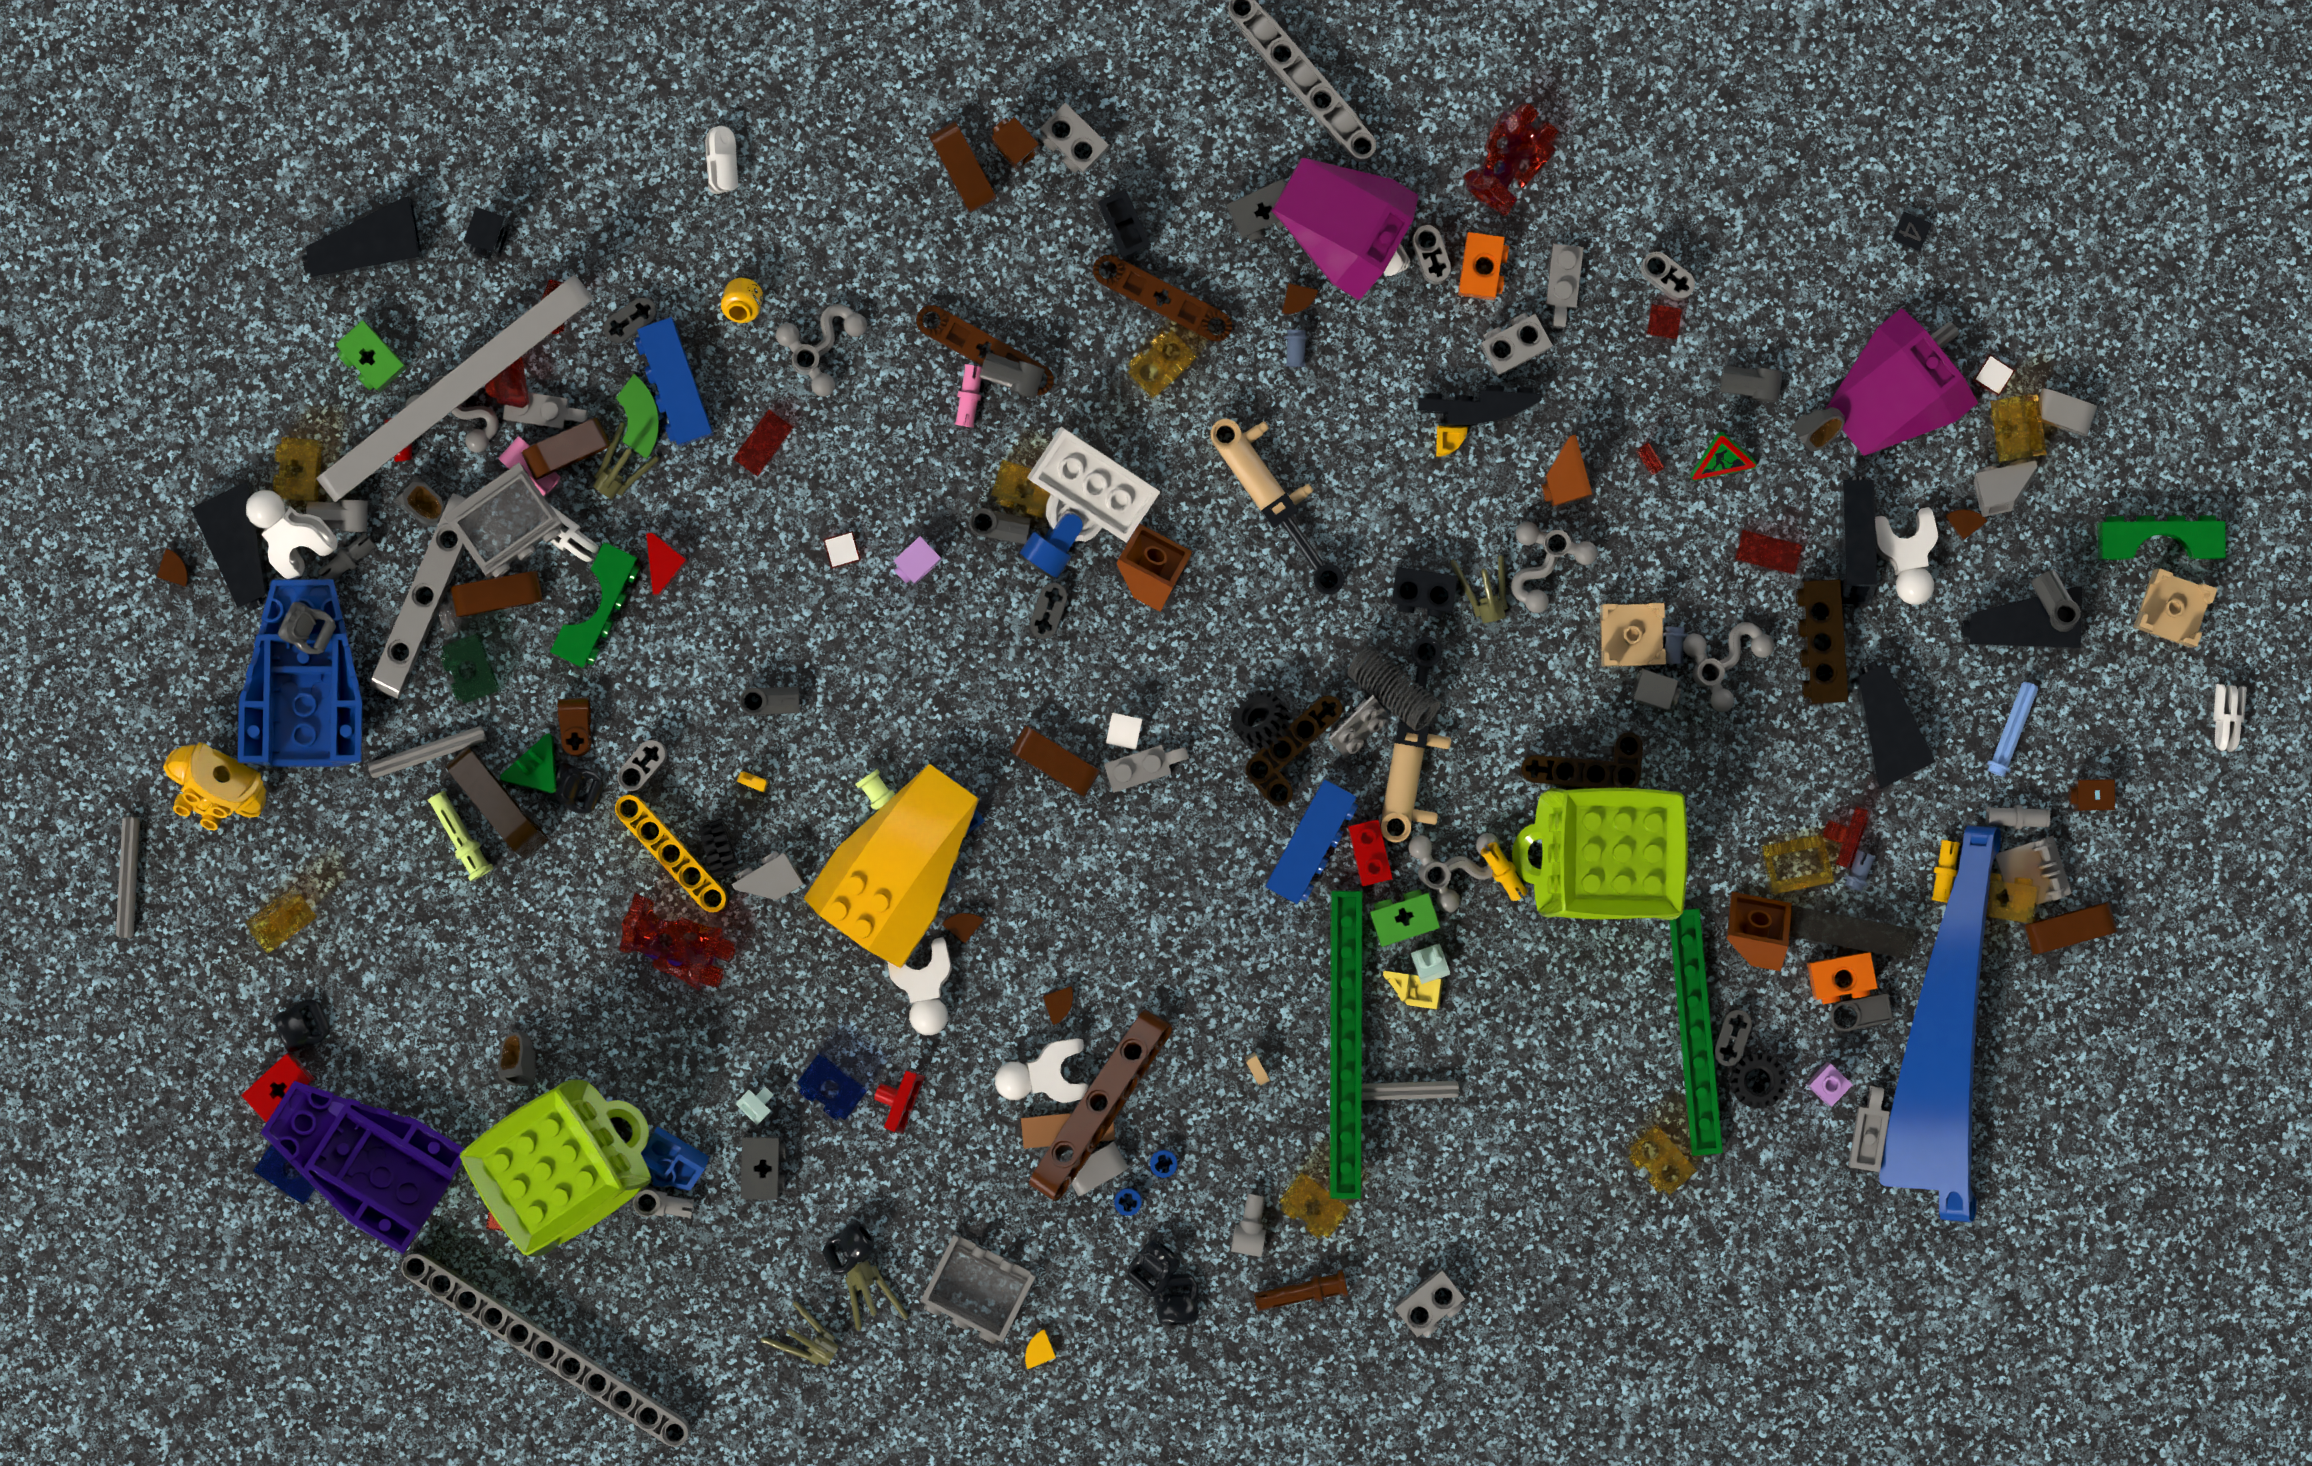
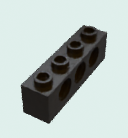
(1829, 594)

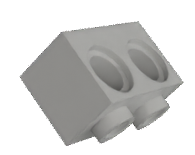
(1079, 134)
(1519, 350)
(1424, 1297)

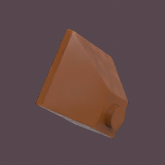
(1567, 476)
(1152, 566)
(1759, 929)

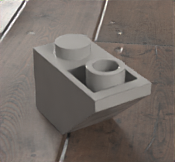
(2002, 488)
(771, 880)

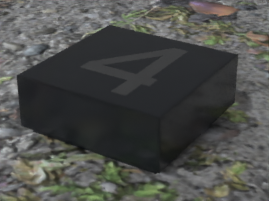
(1911, 231)

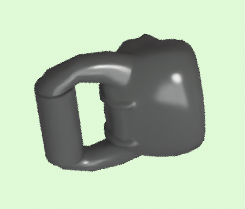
(299, 625)

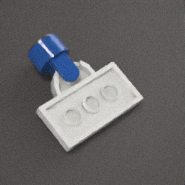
(1084, 496)

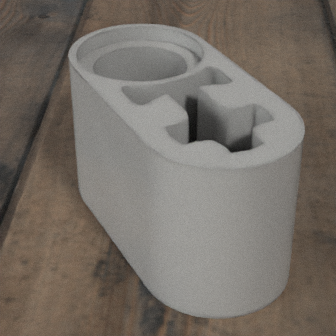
(1441, 259)
(1668, 287)
(2066, 412)
(641, 754)
(1099, 1168)

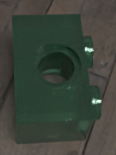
(483, 683)

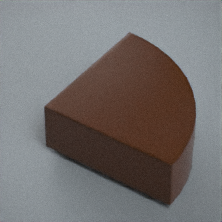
(1298, 299)
(1965, 522)
(173, 569)
(963, 925)
(1059, 1004)

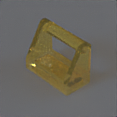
(1798, 882)

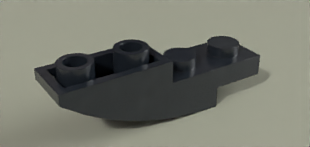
(1491, 407)

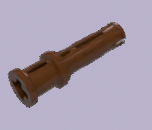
(1316, 1288)

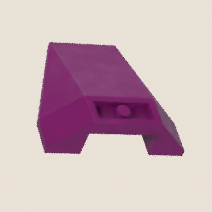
(1346, 221)
(1900, 387)

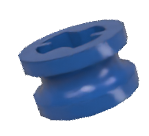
(1172, 1167)
(1120, 1207)

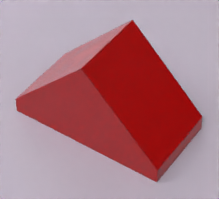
(664, 563)

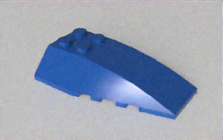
(295, 703)

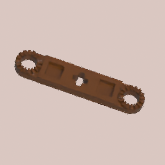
(1182, 309)
(965, 338)

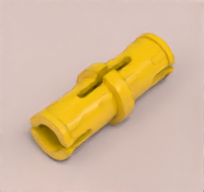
(1504, 871)
(1945, 871)

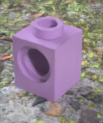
(916, 561)
(1829, 1084)

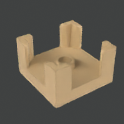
(2174, 608)
(1632, 635)

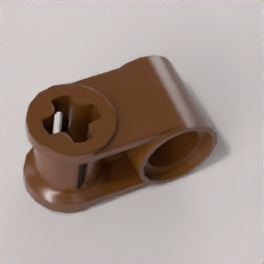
(574, 719)

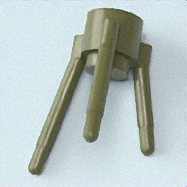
(610, 481)
(1491, 607)
(861, 1277)
(820, 1348)

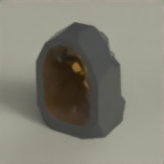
(1819, 427)
(420, 501)
(517, 1060)

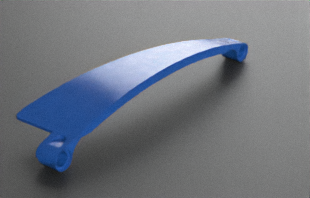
(1932, 1106)

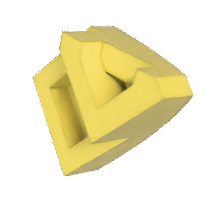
(1413, 992)

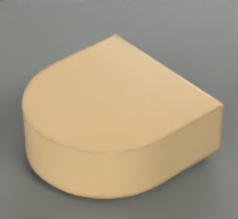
(1256, 1069)

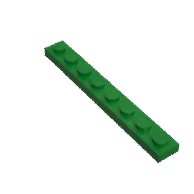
(1695, 1033)

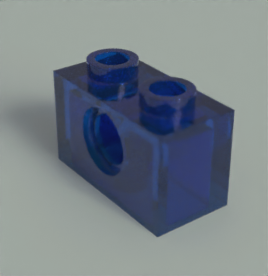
(849, 1089)
(272, 1169)

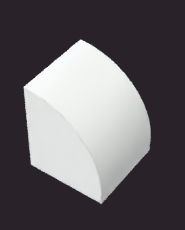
(1124, 731)

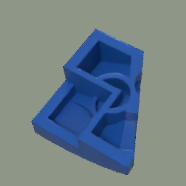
(673, 1161)

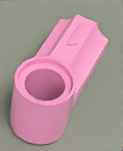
(513, 455)

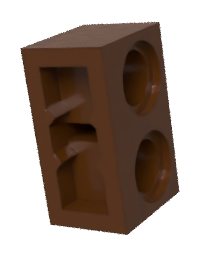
(1014, 142)

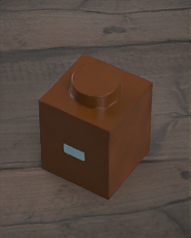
(2092, 794)

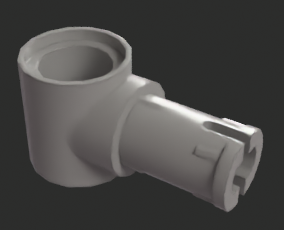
(664, 1204)
(1249, 1234)

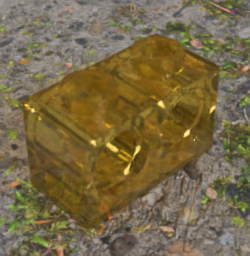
(1167, 370)
(1666, 1154)

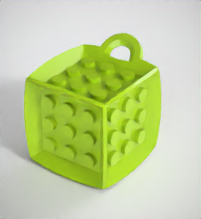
(1607, 853)
(558, 1165)

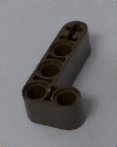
(1296, 743)
(1580, 767)
(496, 804)

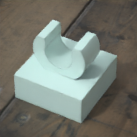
(1430, 963)
(754, 1105)

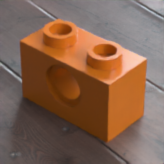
(1471, 281)
(1823, 974)

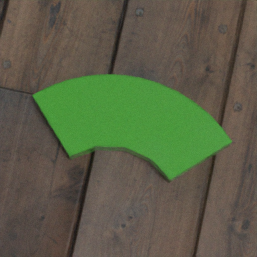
(642, 416)

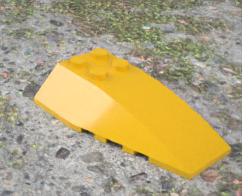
(896, 866)

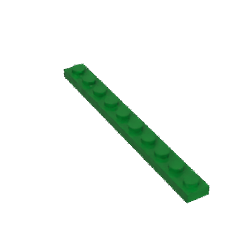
(1345, 1044)

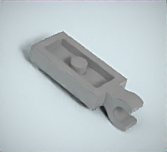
(1563, 281)
(545, 411)
(1142, 767)
(1869, 1133)

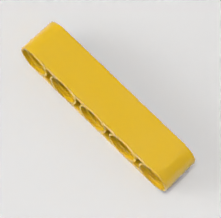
(657, 847)

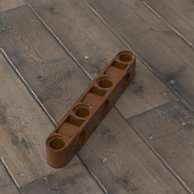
(1087, 1126)

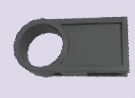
(1869, 1011)

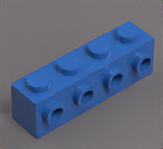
(674, 382)
(1311, 841)

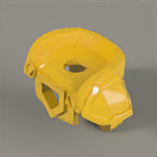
(197, 770)

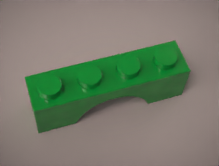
(2199, 538)
(580, 641)

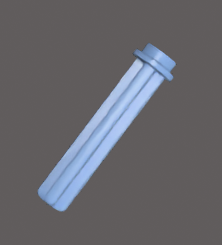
(2013, 729)

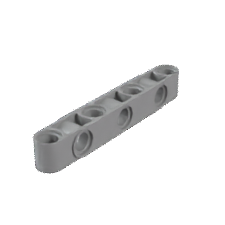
(1303, 79)
(415, 618)

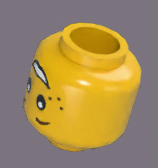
(741, 300)

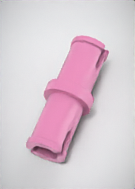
(969, 396)

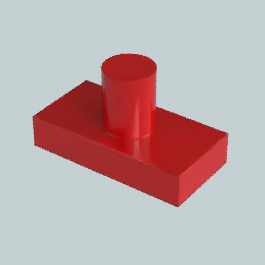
(900, 1100)

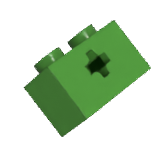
(365, 339)
(1390, 931)

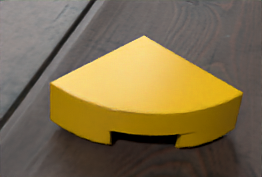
(1449, 439)
(752, 781)
(1039, 1350)

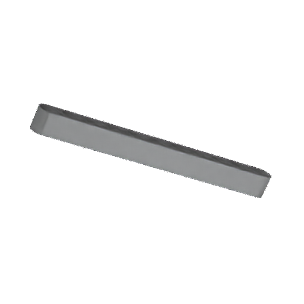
(455, 388)
(530, 1347)

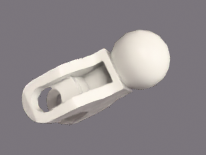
(286, 531)
(1909, 556)
(924, 987)
(1042, 1075)

